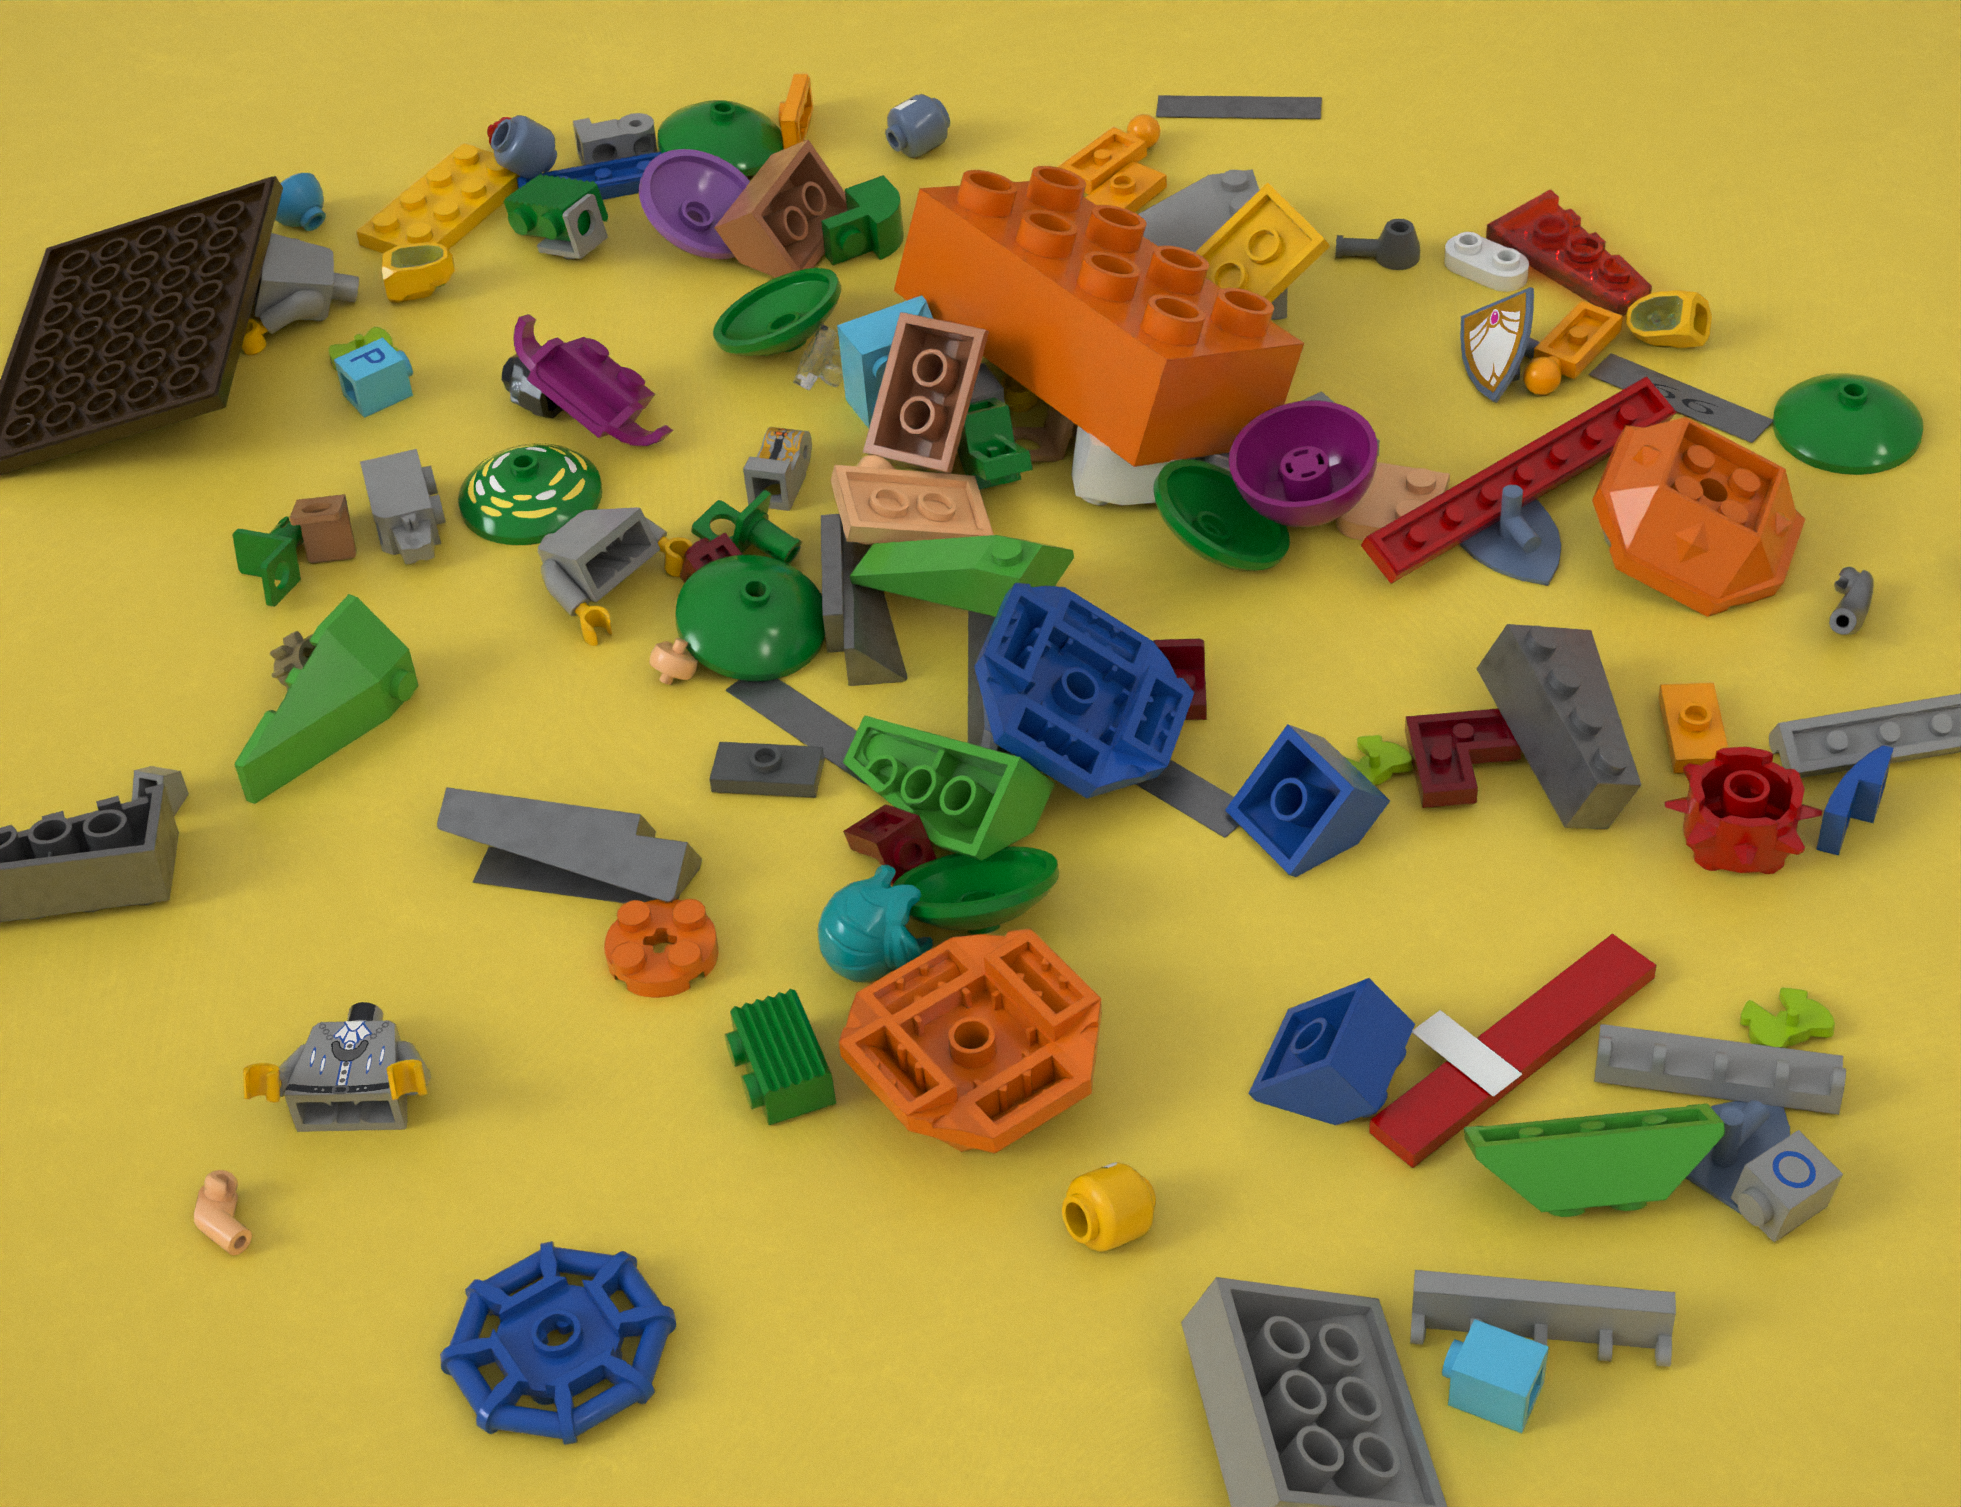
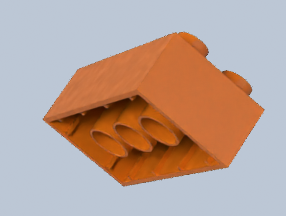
(1097, 314)

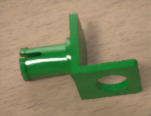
(750, 528)
(270, 557)

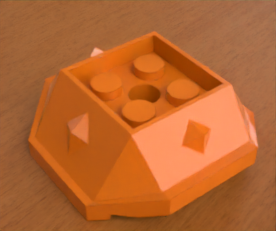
(1697, 515)
(976, 1039)

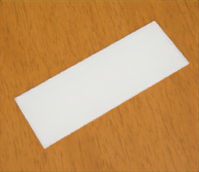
(1466, 1053)

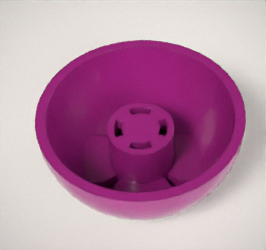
(1304, 462)

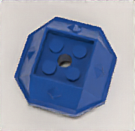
(1078, 691)

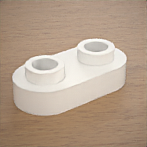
(1486, 262)

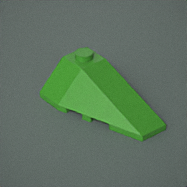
(962, 570)
(341, 693)
(964, 793)

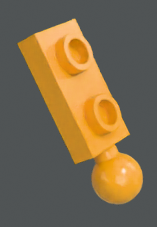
(1114, 151)
(1571, 347)

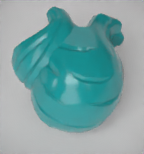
(865, 928)

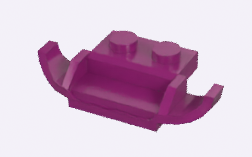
(587, 384)

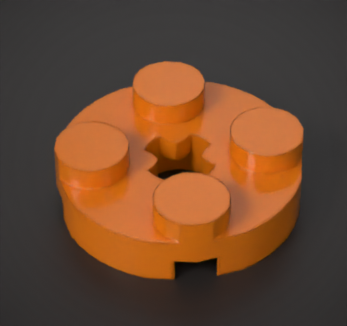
(652, 922)

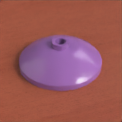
(687, 196)

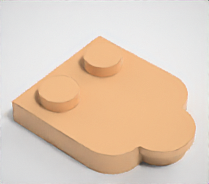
(1391, 495)

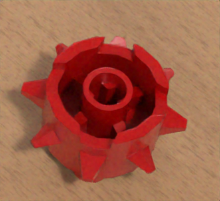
(1743, 811)

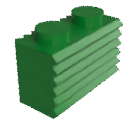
(540, 205)
(781, 1058)

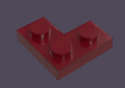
(1448, 745)

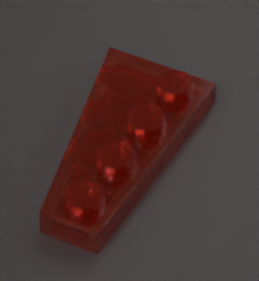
(1568, 253)

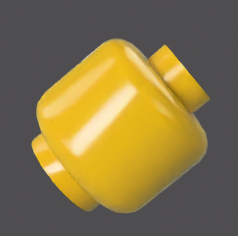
(1109, 1207)

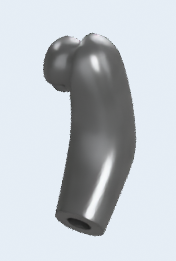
(1854, 606)

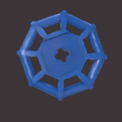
(563, 1370)

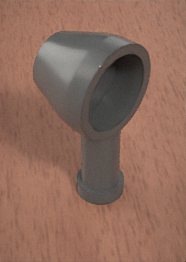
(1394, 249)

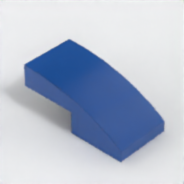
(1855, 797)

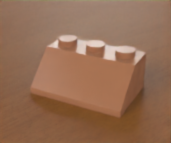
(780, 212)
(925, 393)

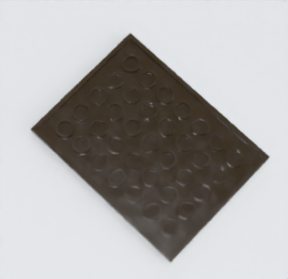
(135, 326)

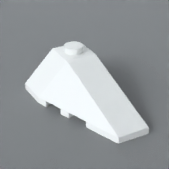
(1107, 478)

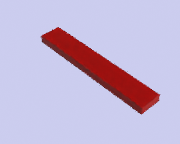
(1524, 1038)

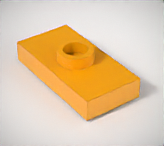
(796, 111)
(1130, 187)
(1691, 723)

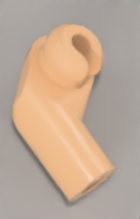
(216, 1212)

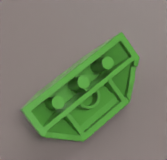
(1598, 1158)

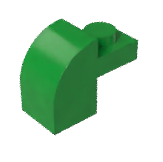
(868, 225)
(989, 445)

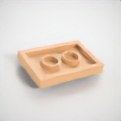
(907, 505)

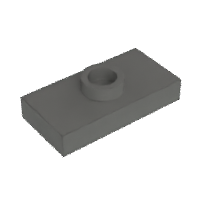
(767, 769)

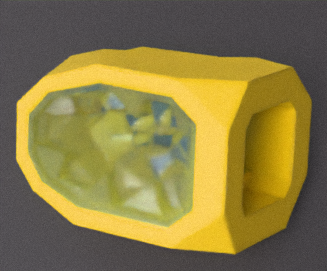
(416, 270)
(1671, 319)

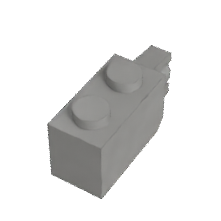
(402, 505)

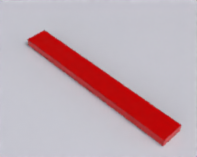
(1535, 468)

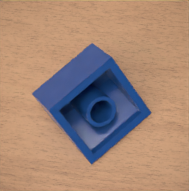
(1306, 802)
(1335, 1055)

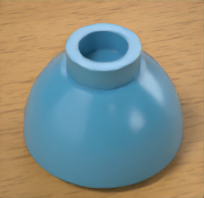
(301, 202)

